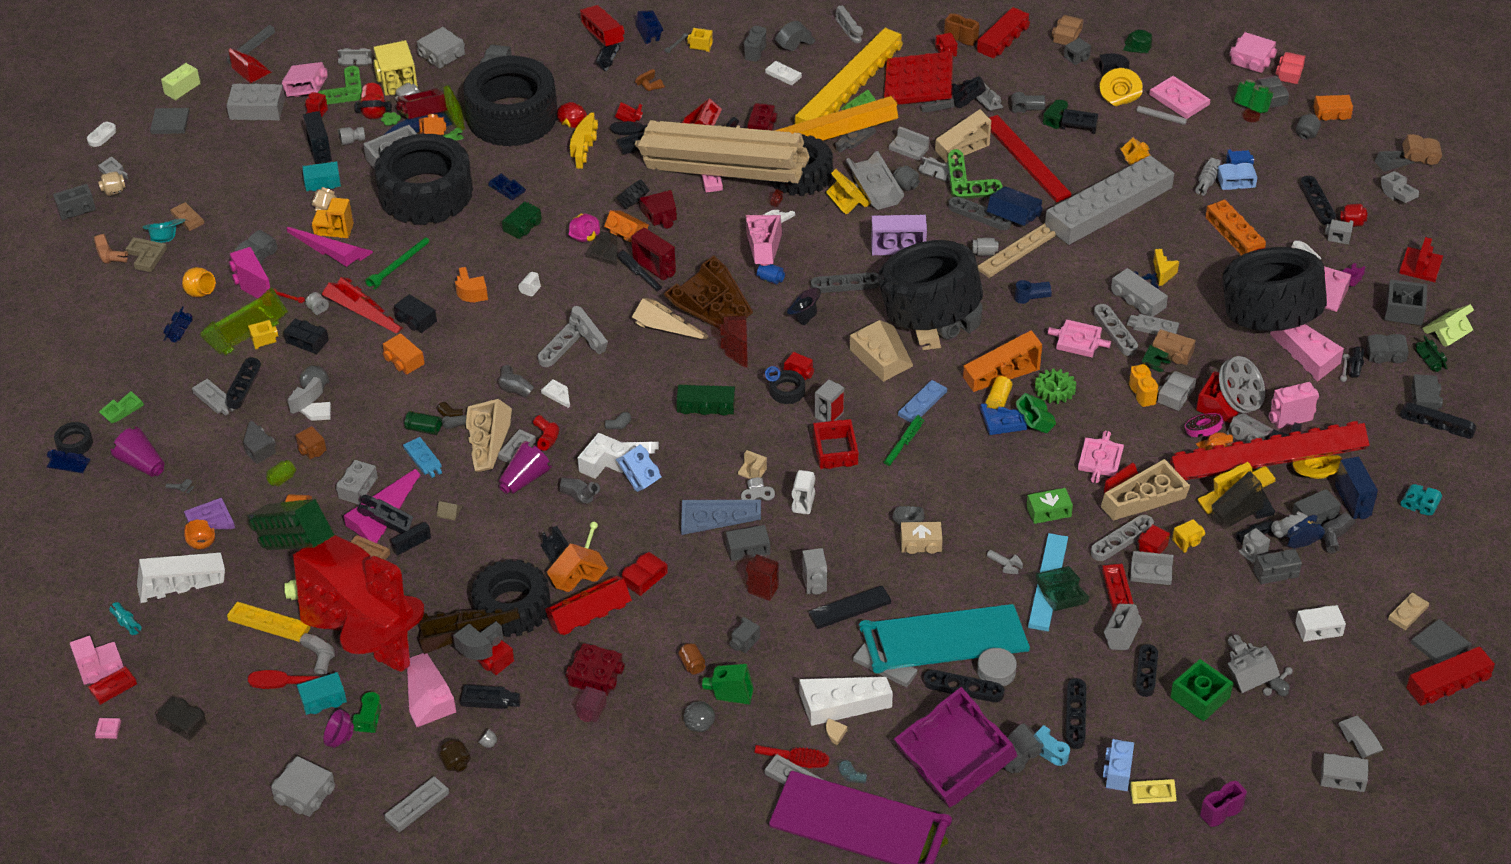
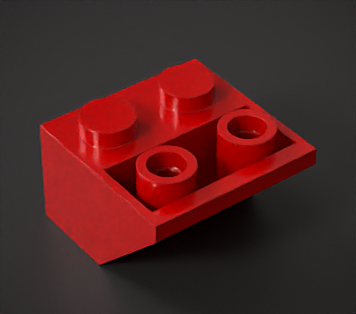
(1212, 400)

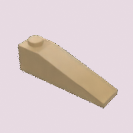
(487, 429)

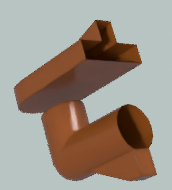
(644, 80)

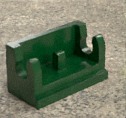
(1154, 357)

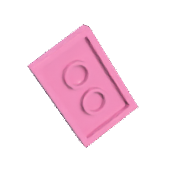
(1179, 97)

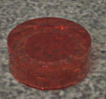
(1251, 116)
(776, 198)

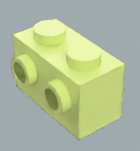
(180, 81)

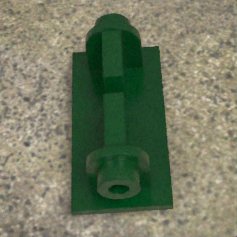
(1429, 348)

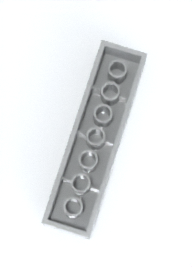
(1109, 199)

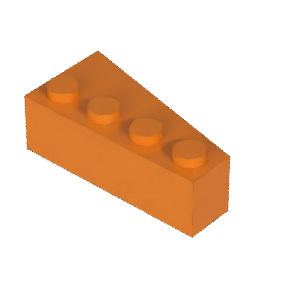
(1009, 360)

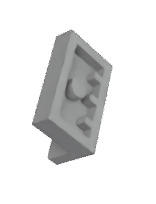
(910, 143)
(1247, 428)
(1151, 568)

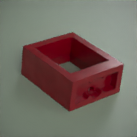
(421, 103)
(645, 242)

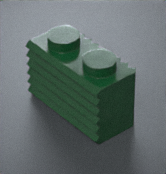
(522, 220)

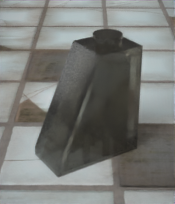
(1238, 502)

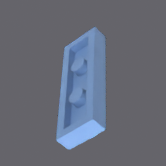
(922, 401)

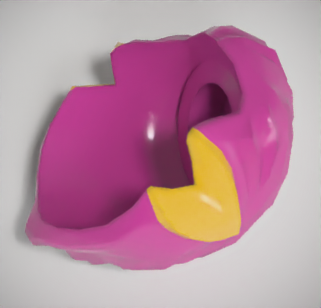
(584, 227)

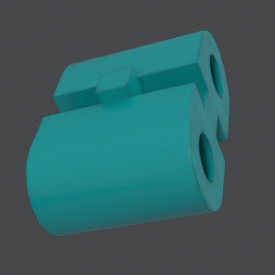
(1421, 499)

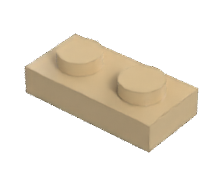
(1408, 611)

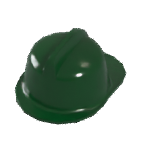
(1138, 41)

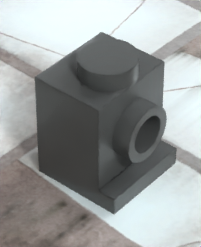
(745, 635)

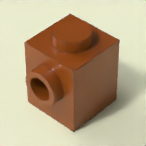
(310, 443)

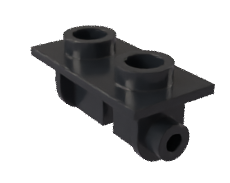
(607, 55)

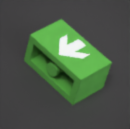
(1049, 505)

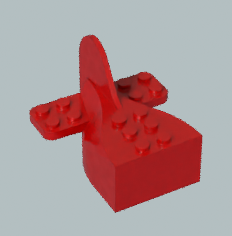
(357, 595)

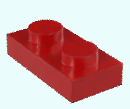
(112, 685)

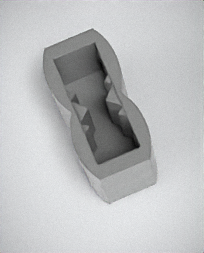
(1176, 390)

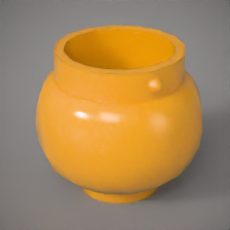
(198, 282)

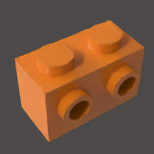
(623, 224)

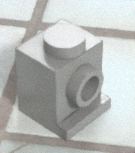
(1339, 231)
(1254, 544)

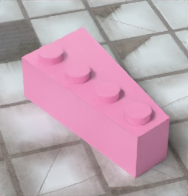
(764, 237)
(1311, 349)

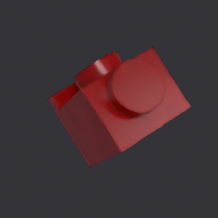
(946, 43)
(316, 102)
(800, 364)

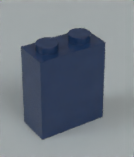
(1015, 206)
(1356, 488)

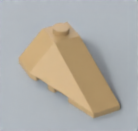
(655, 315)

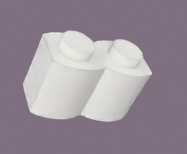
(803, 492)

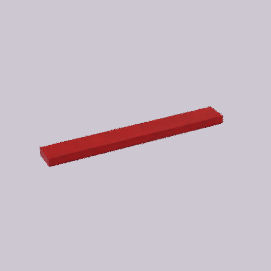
(1028, 160)

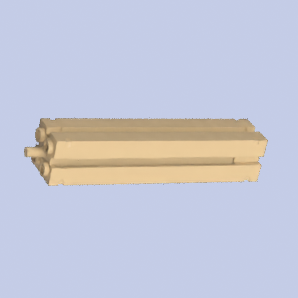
(723, 151)

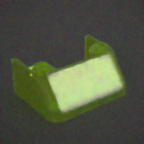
(234, 328)

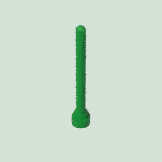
(376, 279)

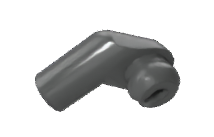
(452, 422)
(620, 422)
(1280, 686)

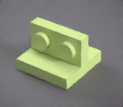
(1451, 325)

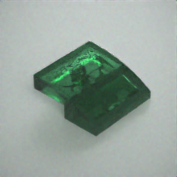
(1061, 588)

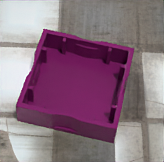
(956, 747)

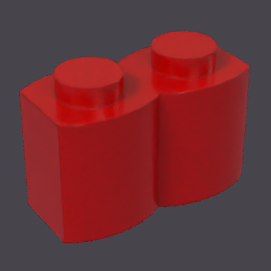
(644, 573)

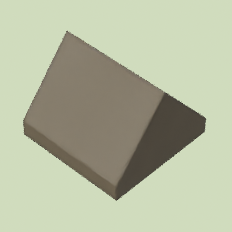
(448, 510)

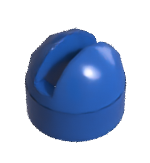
(772, 369)

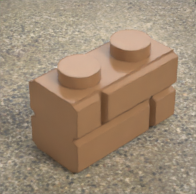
(1178, 346)

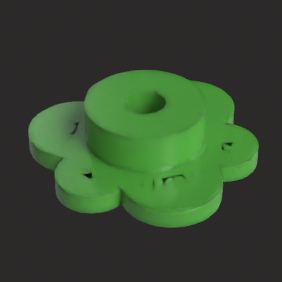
(390, 118)

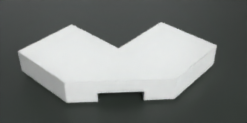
(317, 411)

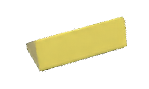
(1153, 791)

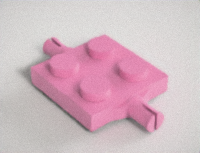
(1079, 338)
(1100, 457)

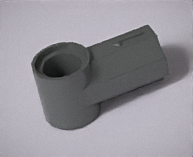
(1022, 103)

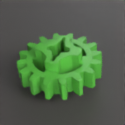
(1055, 386)

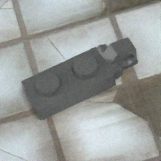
(854, 138)

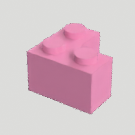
(95, 662)

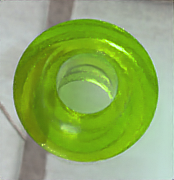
(280, 473)

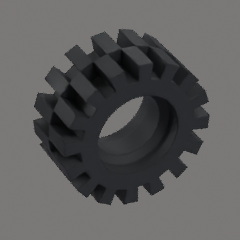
(633, 194)

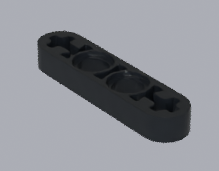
(1317, 200)
(239, 381)
(1438, 419)
(964, 682)
(1078, 714)

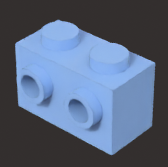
(639, 468)
(1119, 765)

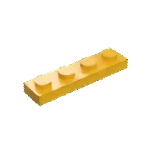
(267, 621)

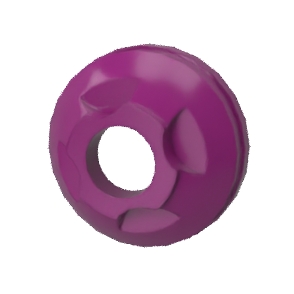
(338, 729)

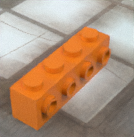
(1234, 227)

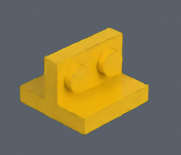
(846, 193)

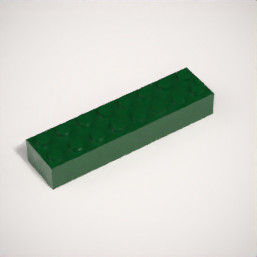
(290, 525)

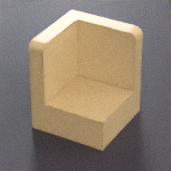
(753, 466)

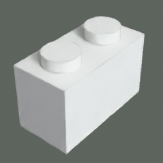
(1320, 623)

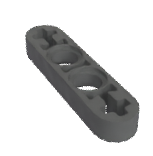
(957, 204)
(845, 282)

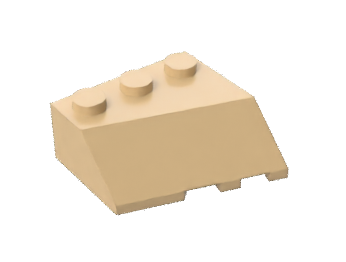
(880, 349)

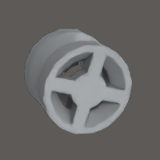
(316, 303)

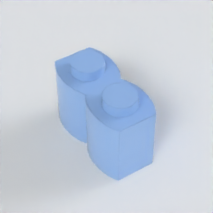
(1237, 176)

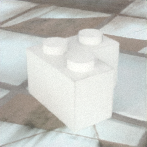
(600, 454)

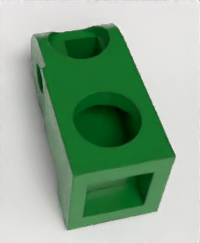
(370, 713)

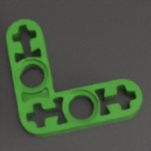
(349, 89)
(963, 183)

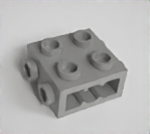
(440, 47)
(303, 786)

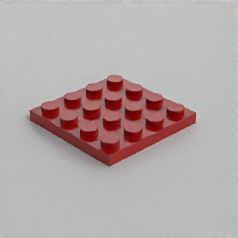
(919, 77)

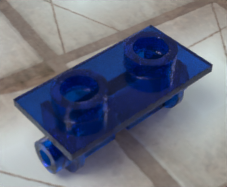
(179, 320)
(67, 462)

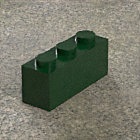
(706, 399)

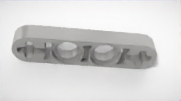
(1112, 331)
(558, 340)
(1120, 536)

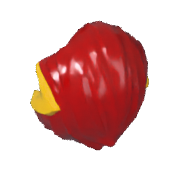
(571, 114)

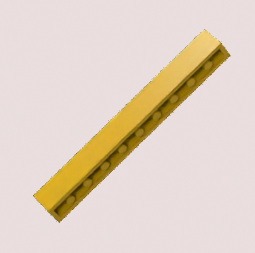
(852, 76)

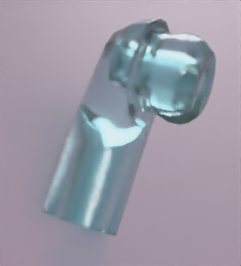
(850, 774)

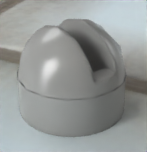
(488, 739)

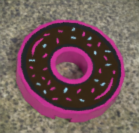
(1204, 424)

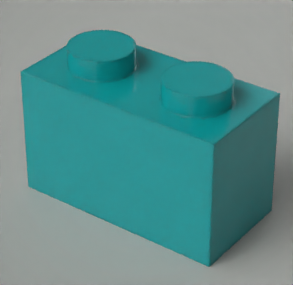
(321, 175)
(321, 693)

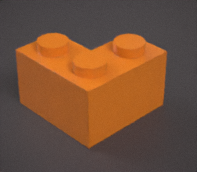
(574, 565)

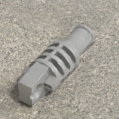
(1208, 176)

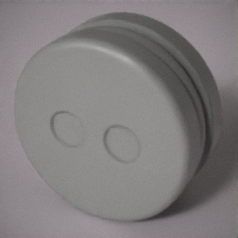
(997, 666)

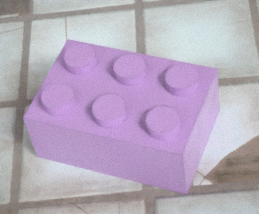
(896, 232)

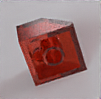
(735, 339)

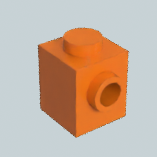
(432, 125)

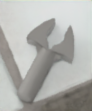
(1006, 562)

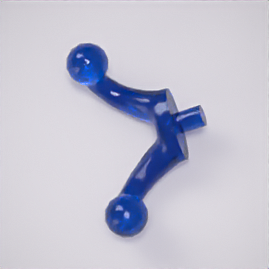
(1152, 277)

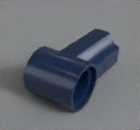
(1025, 291)

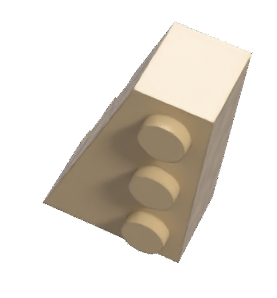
(966, 136)

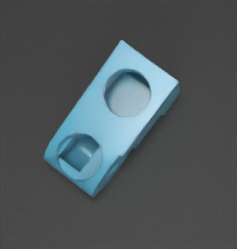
(1053, 750)

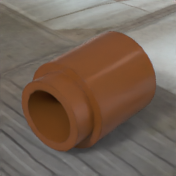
(692, 658)

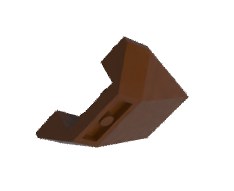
(710, 294)

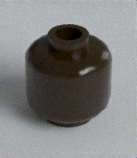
(454, 755)

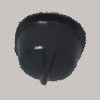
(805, 306)

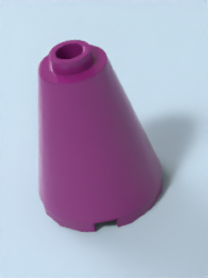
(138, 452)
(523, 468)

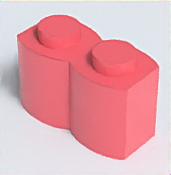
(1290, 67)

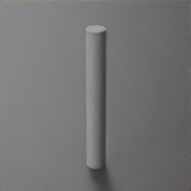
(1162, 115)

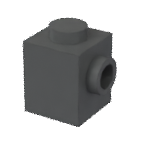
(1077, 51)

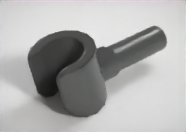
(182, 487)

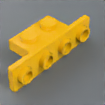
(1226, 480)

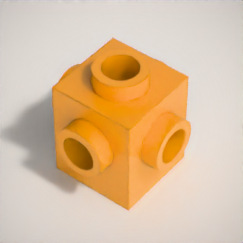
(1135, 151)

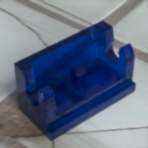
(648, 26)

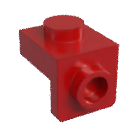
(627, 113)

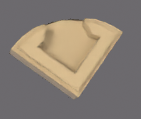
(835, 731)

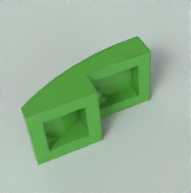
(116, 411)

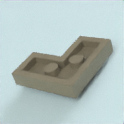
(148, 252)

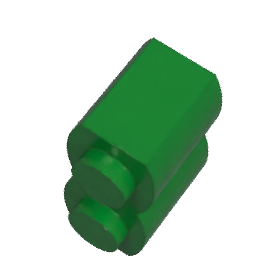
(1253, 96)
(1035, 413)

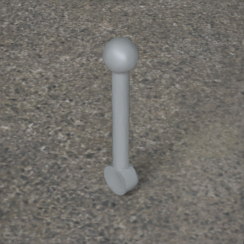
(1343, 378)
(1287, 671)

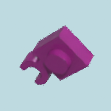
(1356, 274)

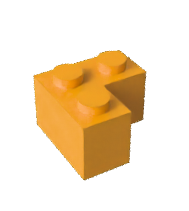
(334, 221)

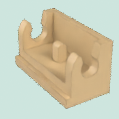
(928, 336)

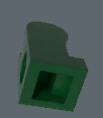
(1054, 114)

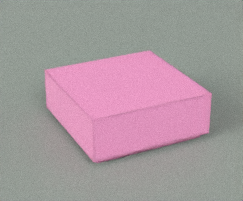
(108, 728)

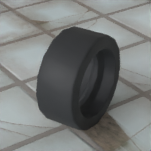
(788, 397)
(70, 429)

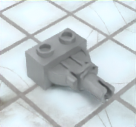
(1252, 665)

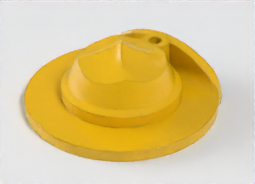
(1120, 86)
(1318, 467)

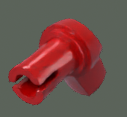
(550, 432)

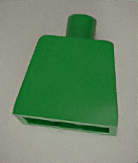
(730, 683)

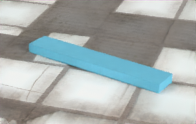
(1052, 559)

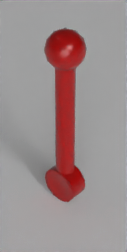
(300, 299)

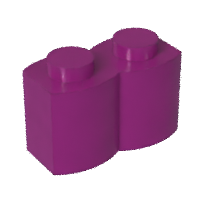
(1223, 803)

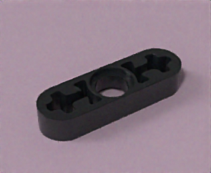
(1143, 663)

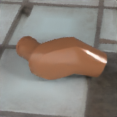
(106, 253)

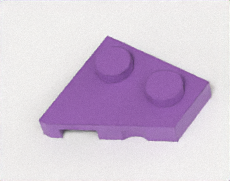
(214, 513)

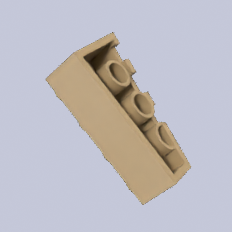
(1145, 491)

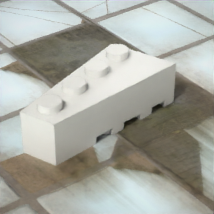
(178, 574)
(843, 697)

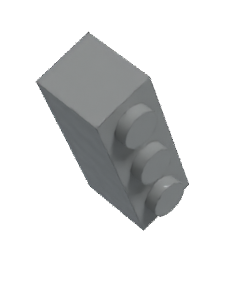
(1139, 293)

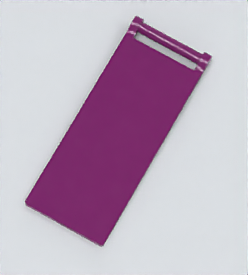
(856, 820)

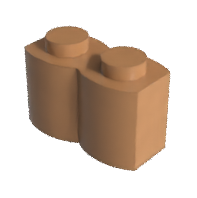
(1067, 29)
(1423, 150)

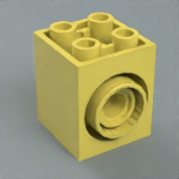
(394, 66)

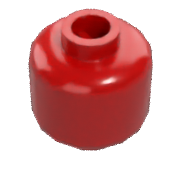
(1355, 213)

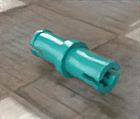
(125, 618)

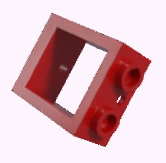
(704, 114)
(842, 429)

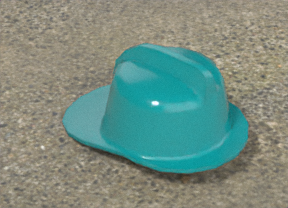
(163, 231)

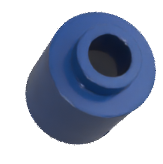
(771, 273)

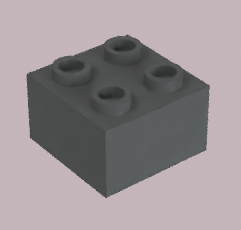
(1406, 302)

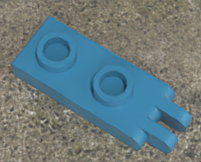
(423, 457)

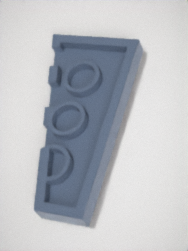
(712, 514)

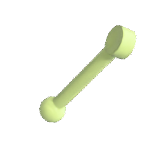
(593, 525)

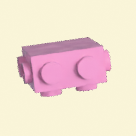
(1253, 52)
(304, 79)
(1293, 405)

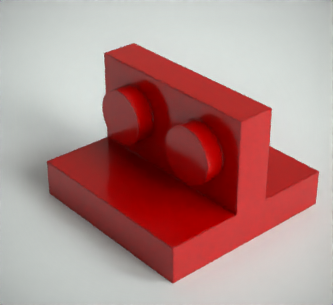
(1422, 263)

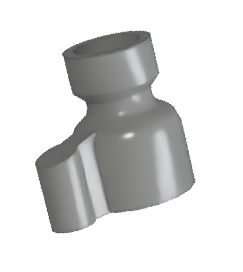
(348, 135)

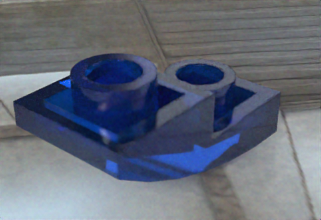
(508, 188)

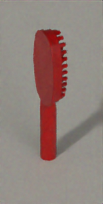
(275, 679)
(799, 756)

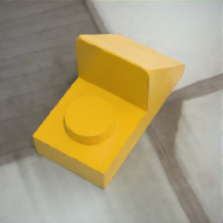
(1164, 269)

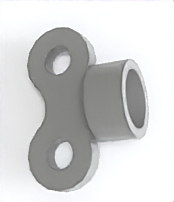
(757, 490)

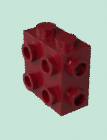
(595, 668)

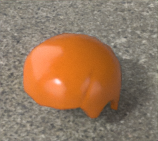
(199, 530)

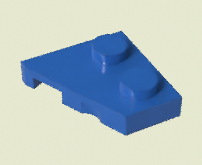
(1003, 420)

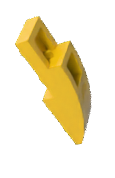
(583, 138)

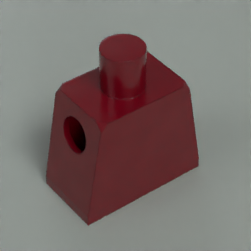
(659, 208)

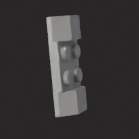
(876, 181)

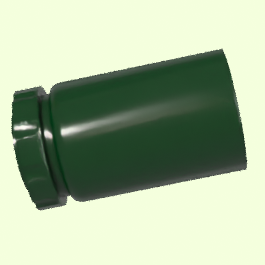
(423, 423)

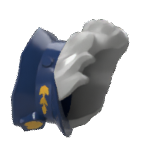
(1299, 529)

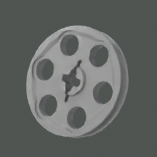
(1247, 389)

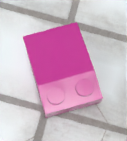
(248, 272)

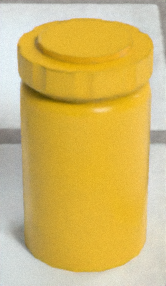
(999, 392)

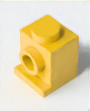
(700, 39)
(263, 333)
(1188, 535)

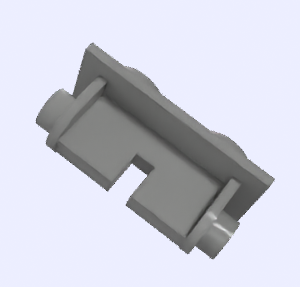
(362, 56)
(990, 99)
(932, 165)

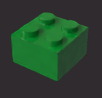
(1201, 690)

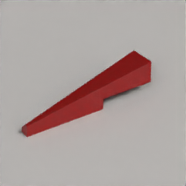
(357, 301)

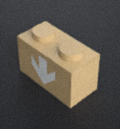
(921, 537)

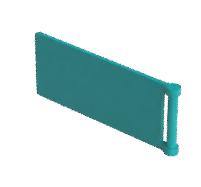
(944, 637)

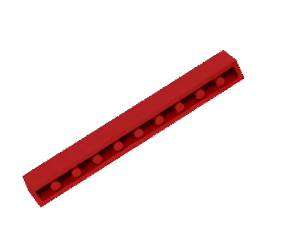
(1271, 452)

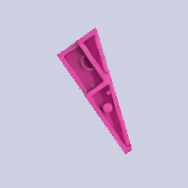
(338, 250)
(393, 495)

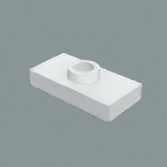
(783, 73)

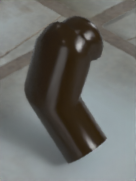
(445, 410)

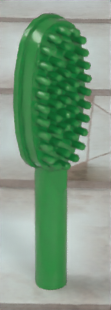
(908, 435)

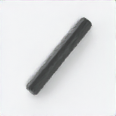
(255, 41)

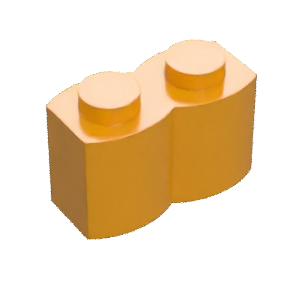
(1143, 385)

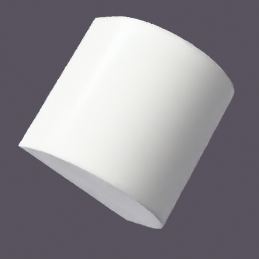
(530, 284)

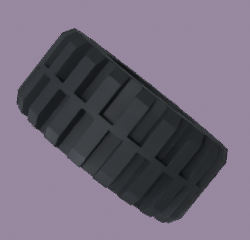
(815, 174)
(510, 577)

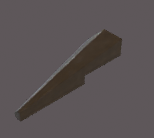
(439, 629)

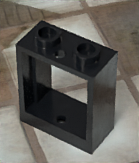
(317, 137)

